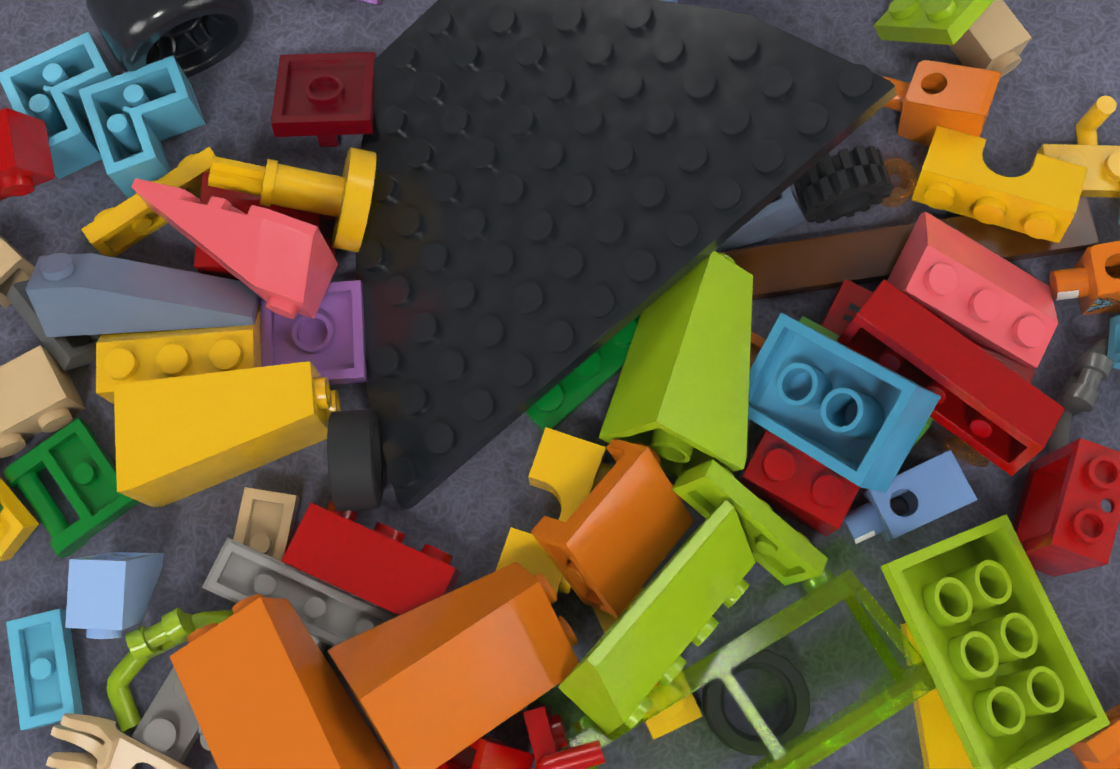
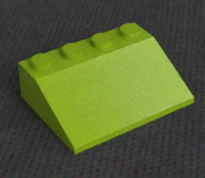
(995, 648)

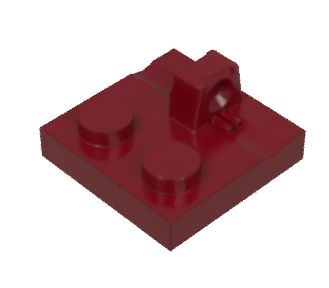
(324, 96)

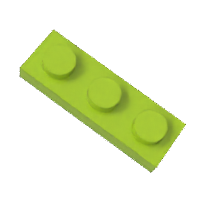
(772, 540)

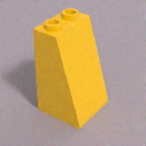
(213, 426)

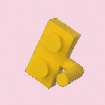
(1102, 160)

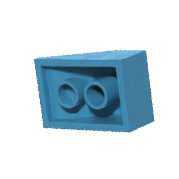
(836, 404)

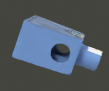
(927, 489)

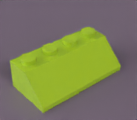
(662, 622)

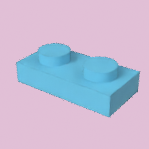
(43, 669)

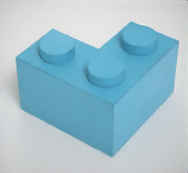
(49, 91)
(135, 114)

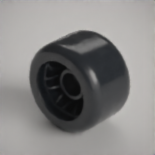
(190, 30)

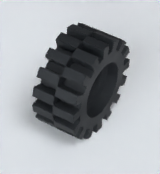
(843, 184)

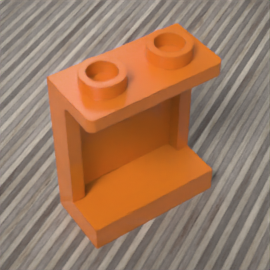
(618, 530)

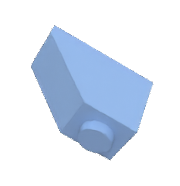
(110, 591)

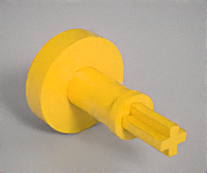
(308, 190)

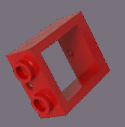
(1062, 509)

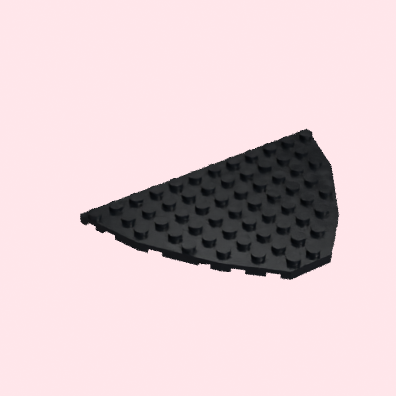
(554, 184)

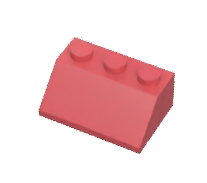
(976, 291)

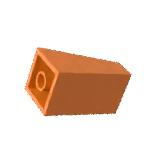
(458, 665)
(271, 694)

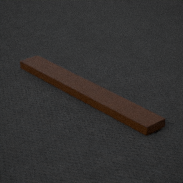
(873, 253)

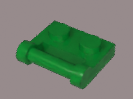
(84, 476)

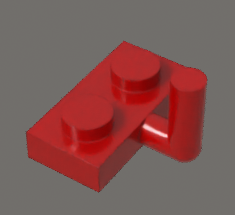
(549, 736)

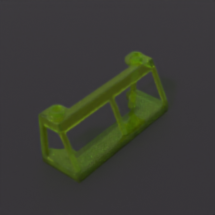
(877, 703)

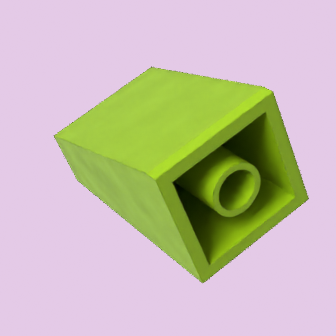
(690, 371)

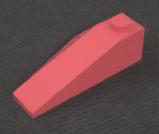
(264, 249)

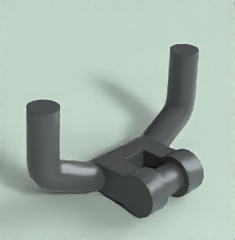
(1080, 389)

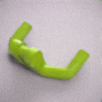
(144, 645)

